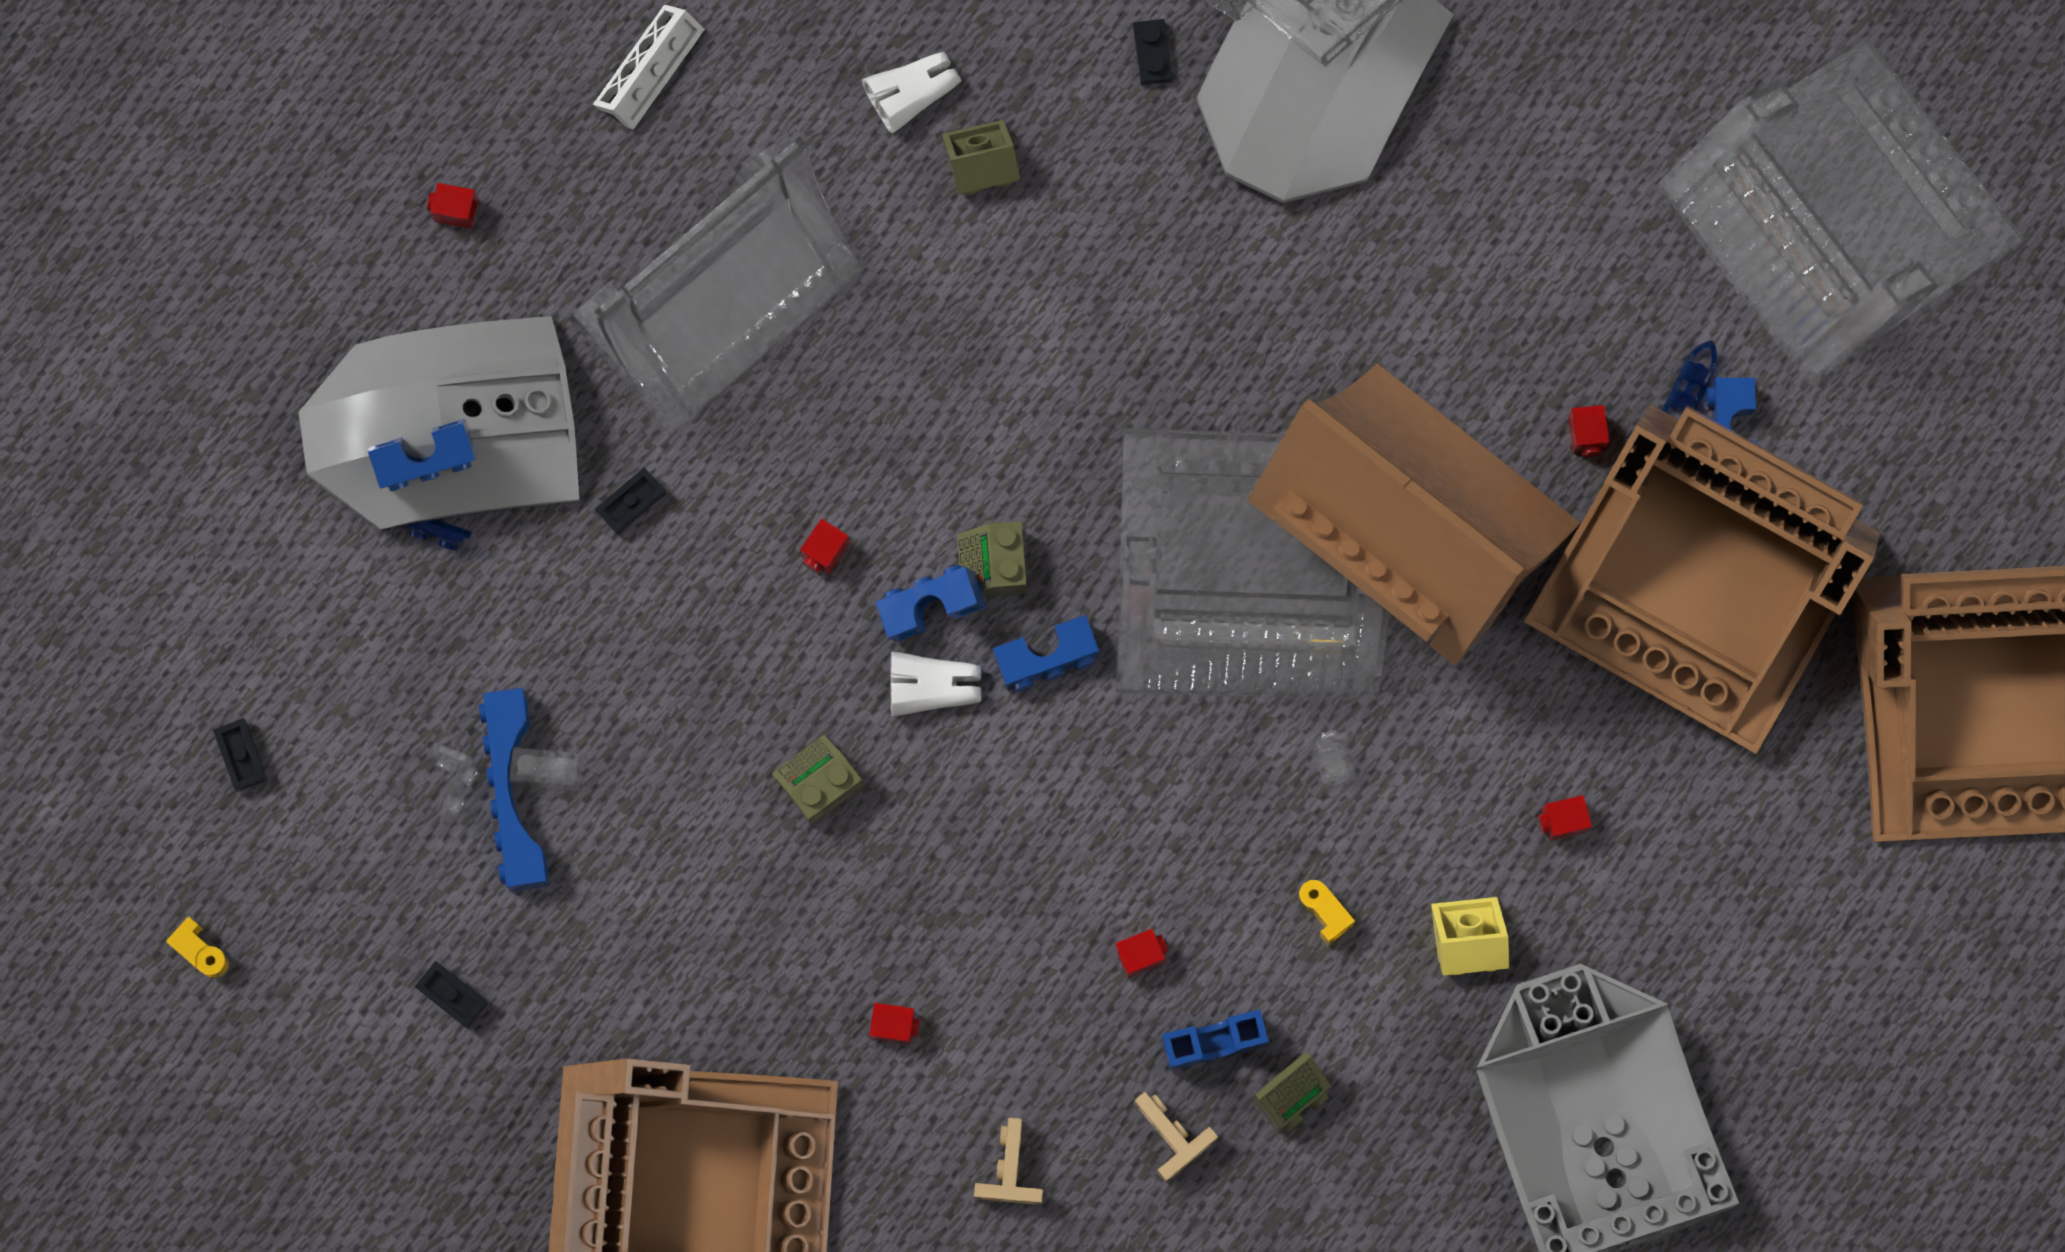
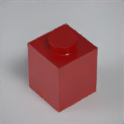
(453, 205)
(1588, 430)
(824, 547)
(1565, 818)
(1141, 952)
(894, 1024)

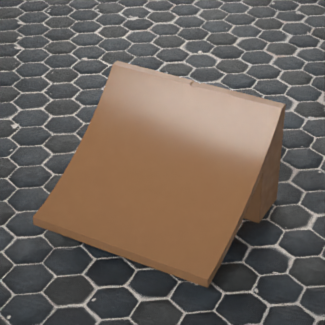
(1410, 509)
(1707, 578)
(1963, 701)
(691, 1160)

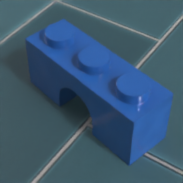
(1731, 399)
(396, 466)
(904, 610)
(1022, 667)
(1215, 1041)

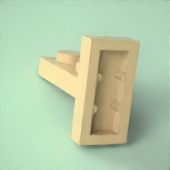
(1174, 1135)
(1008, 1170)

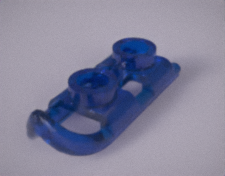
(1695, 374)
(448, 534)

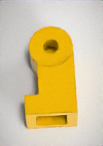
(1319, 900)
(205, 958)

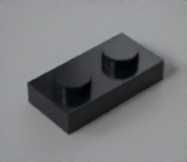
(1152, 52)
(630, 501)
(240, 755)
(451, 994)

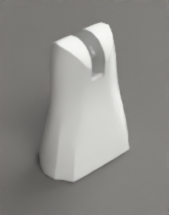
(910, 89)
(930, 683)

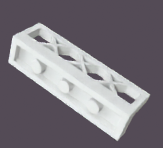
(650, 66)

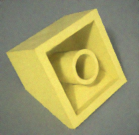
(1470, 936)

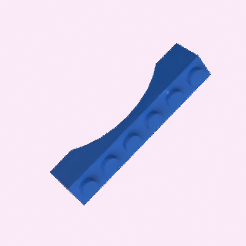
(507, 723)

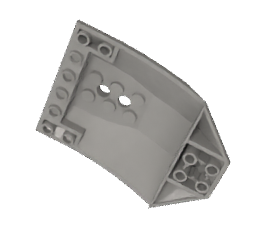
(1310, 127)
(420, 382)
(1589, 1064)

